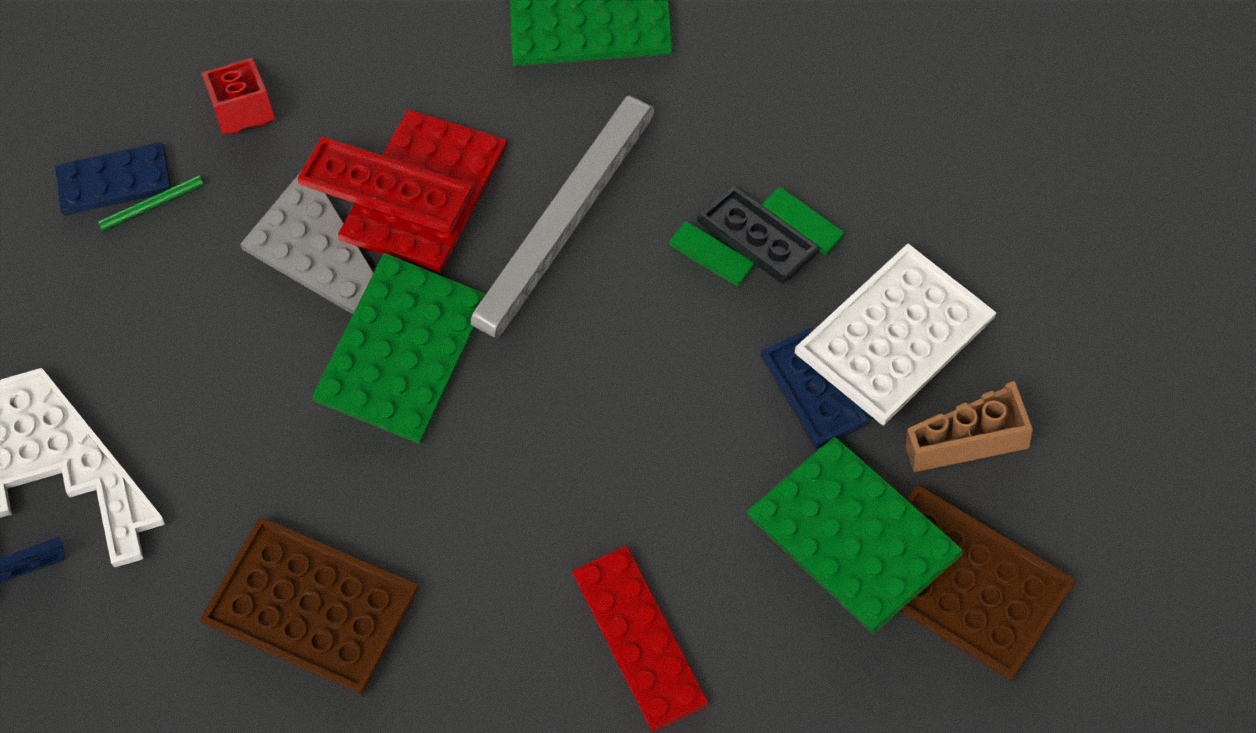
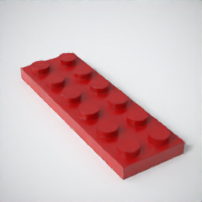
(385, 184)
(639, 639)

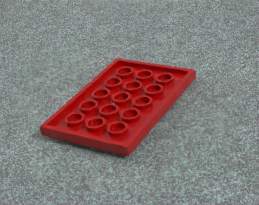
(440, 149)

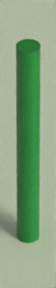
(150, 203)

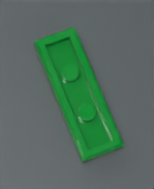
(804, 220)
(711, 254)

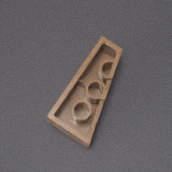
(971, 431)

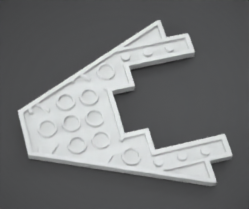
(48, 437)

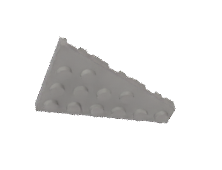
(303, 243)

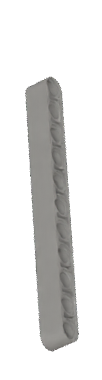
(561, 217)

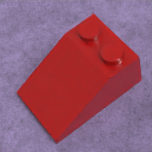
(238, 96)

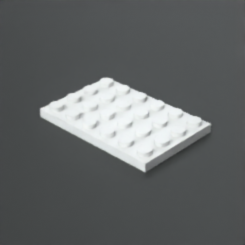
(895, 333)

